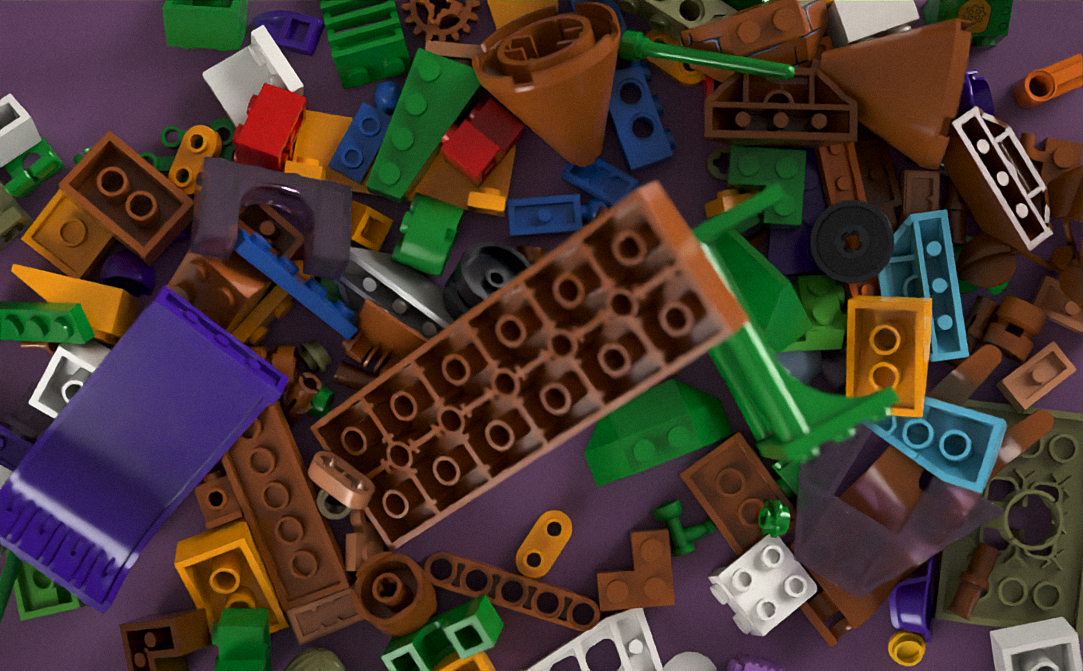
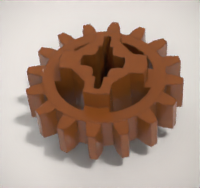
(434, 27)

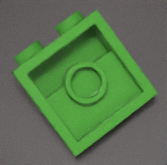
(822, 304)
(39, 595)

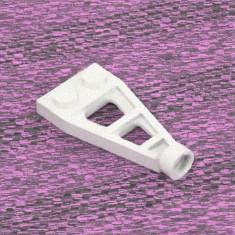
(628, 632)

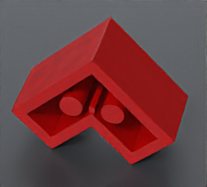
(270, 128)
(482, 144)

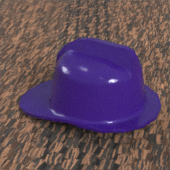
(912, 605)

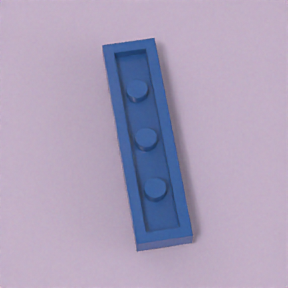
(285, 274)

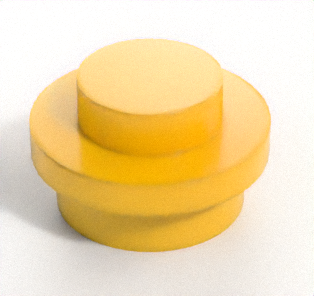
(906, 647)

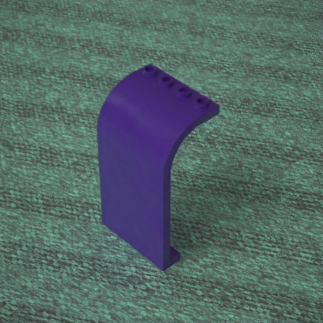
(132, 447)

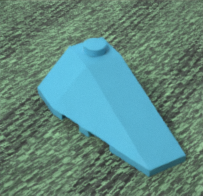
(947, 441)

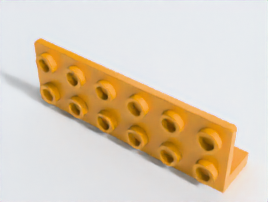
(324, 132)

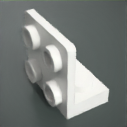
(245, 73)

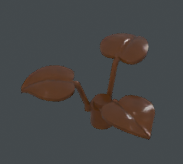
(990, 262)

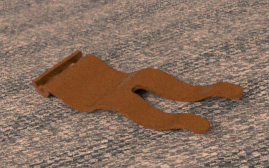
(892, 488)

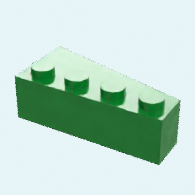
(431, 101)

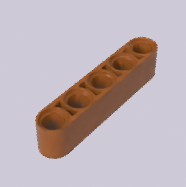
(525, 603)

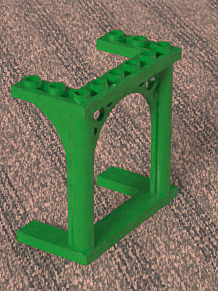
(780, 410)

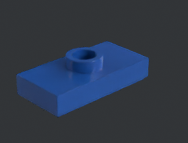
(601, 181)

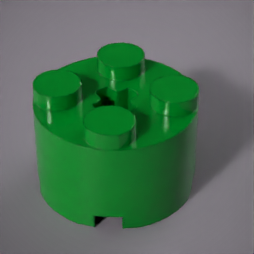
(428, 234)

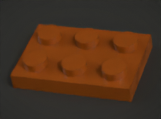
(733, 489)

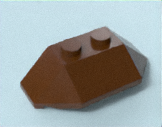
(780, 112)
(997, 180)

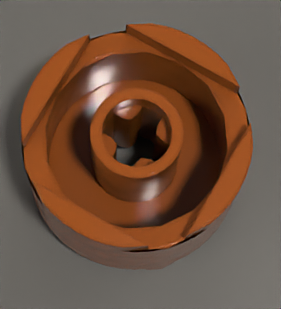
(390, 612)

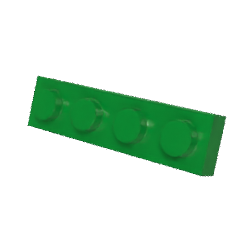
(44, 322)

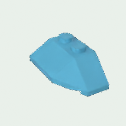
(926, 269)

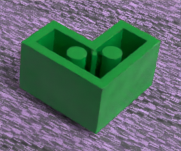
(763, 167)
(243, 640)

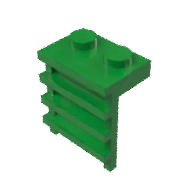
(367, 51)

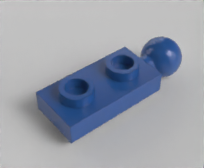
(365, 134)
(550, 214)

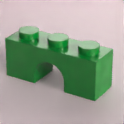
(463, 629)

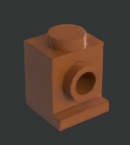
(224, 513)

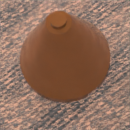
(556, 75)
(905, 85)

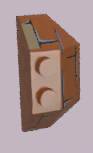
(768, 32)

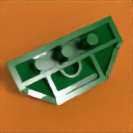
(653, 430)

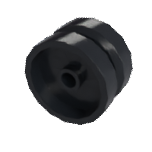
(830, 237)
(479, 274)

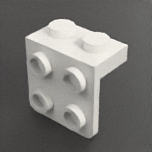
(762, 586)

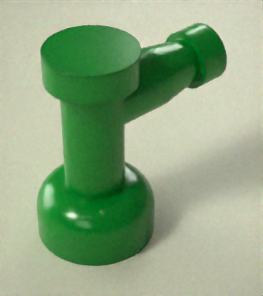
(681, 537)

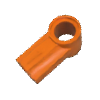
(1051, 80)

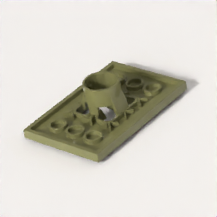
(1024, 584)

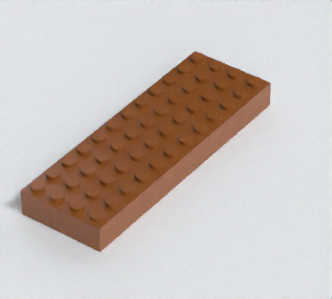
(533, 364)

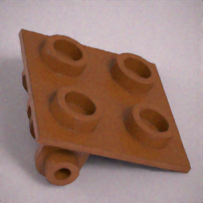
(381, 338)

